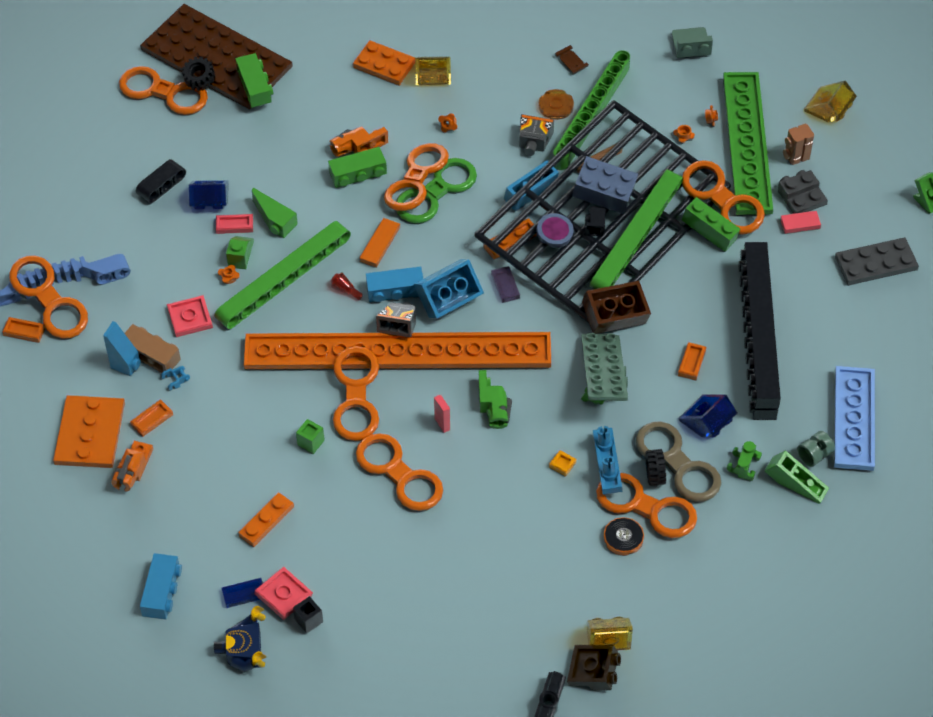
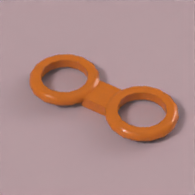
(161, 89)
(415, 177)
(721, 195)
(48, 297)
(356, 393)
(399, 472)
(650, 507)

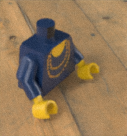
(244, 643)

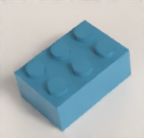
(448, 288)

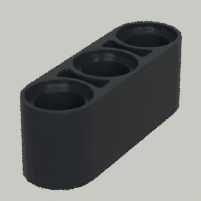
(160, 181)

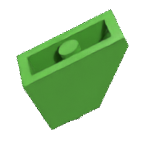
(239, 251)

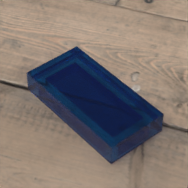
(241, 592)

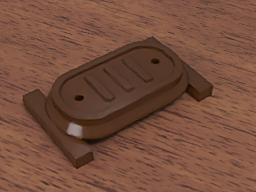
(571, 59)

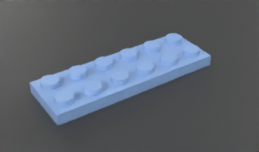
(854, 418)

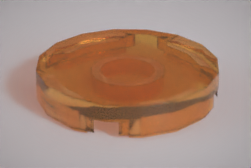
(556, 104)

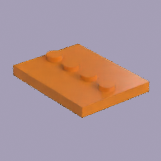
(89, 431)

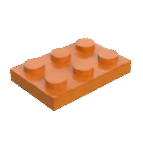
(384, 62)

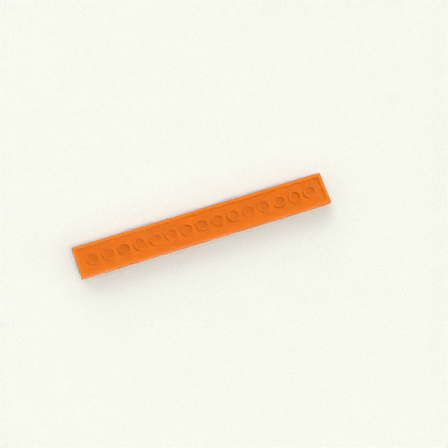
(396, 351)

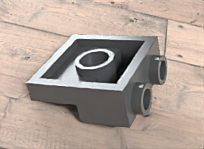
(802, 192)

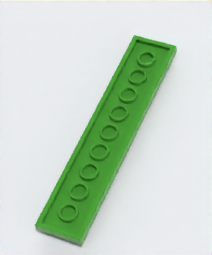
(747, 140)

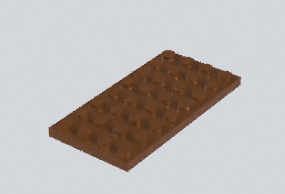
(194, 34)

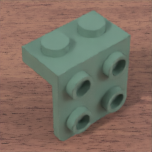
(692, 42)

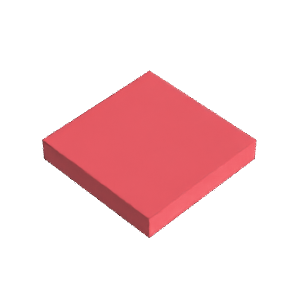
(189, 316)
(282, 592)

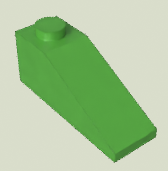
(277, 216)
(795, 476)

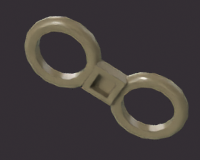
(679, 462)

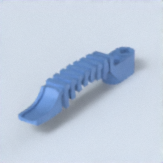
(102, 270)

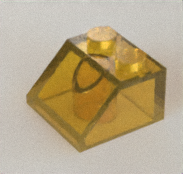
(831, 101)
(610, 632)

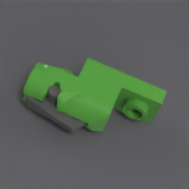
(494, 402)

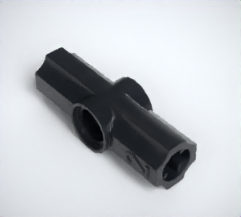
(551, 693)

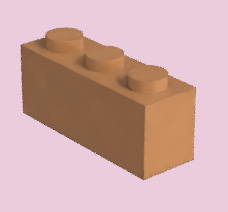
(153, 349)

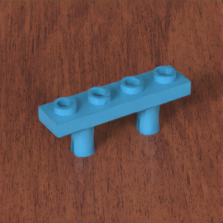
(607, 460)

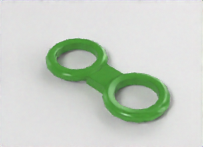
(436, 189)

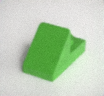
(925, 189)

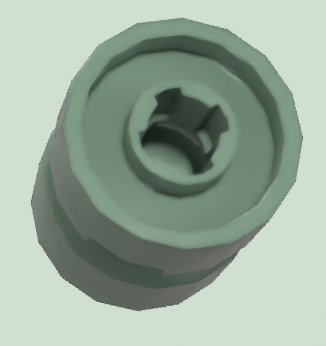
(816, 448)

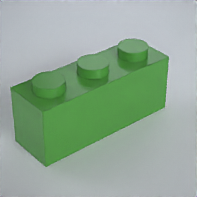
(254, 80)
(357, 167)
(710, 224)

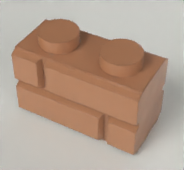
(798, 144)

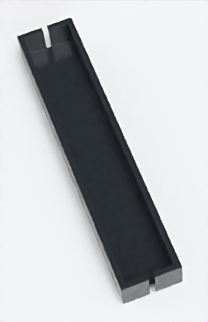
(759, 331)

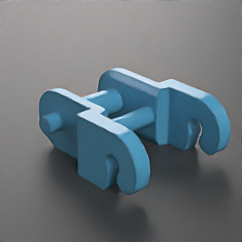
(179, 370)

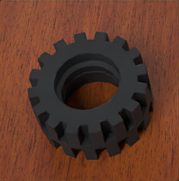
(201, 81)
(655, 467)

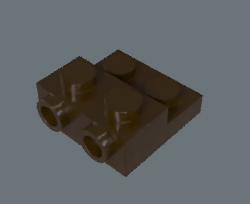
(594, 666)

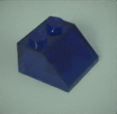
(208, 193)
(709, 414)

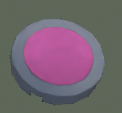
(555, 230)

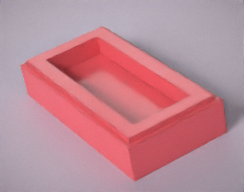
(800, 222)
(234, 223)
(442, 413)

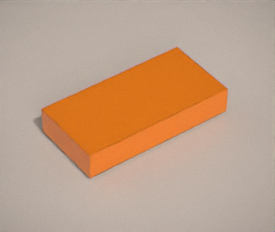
(23, 329)
(692, 361)
(151, 418)

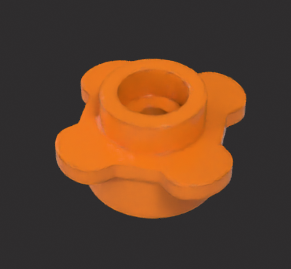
(711, 115)
(452, 122)
(684, 133)
(226, 277)

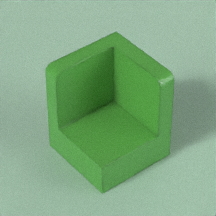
(310, 436)

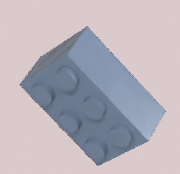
(605, 185)

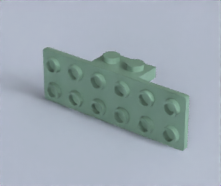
(604, 367)

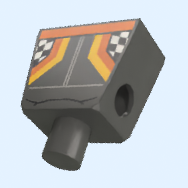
(535, 133)
(397, 319)

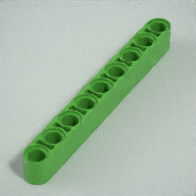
(595, 103)
(637, 230)
(282, 275)

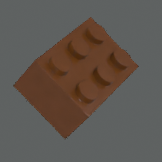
(616, 307)

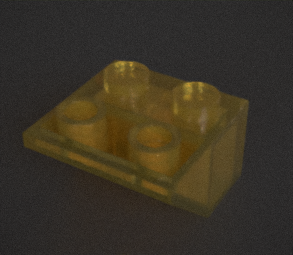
(432, 70)

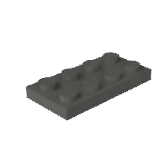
(876, 261)

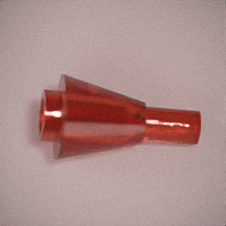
(341, 283)

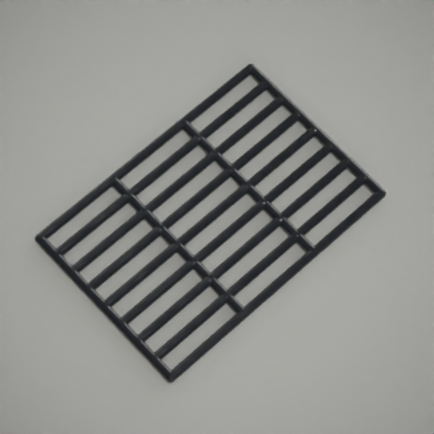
(668, 219)

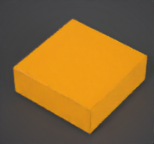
(562, 463)

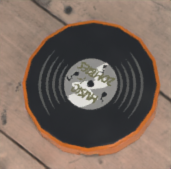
(623, 536)

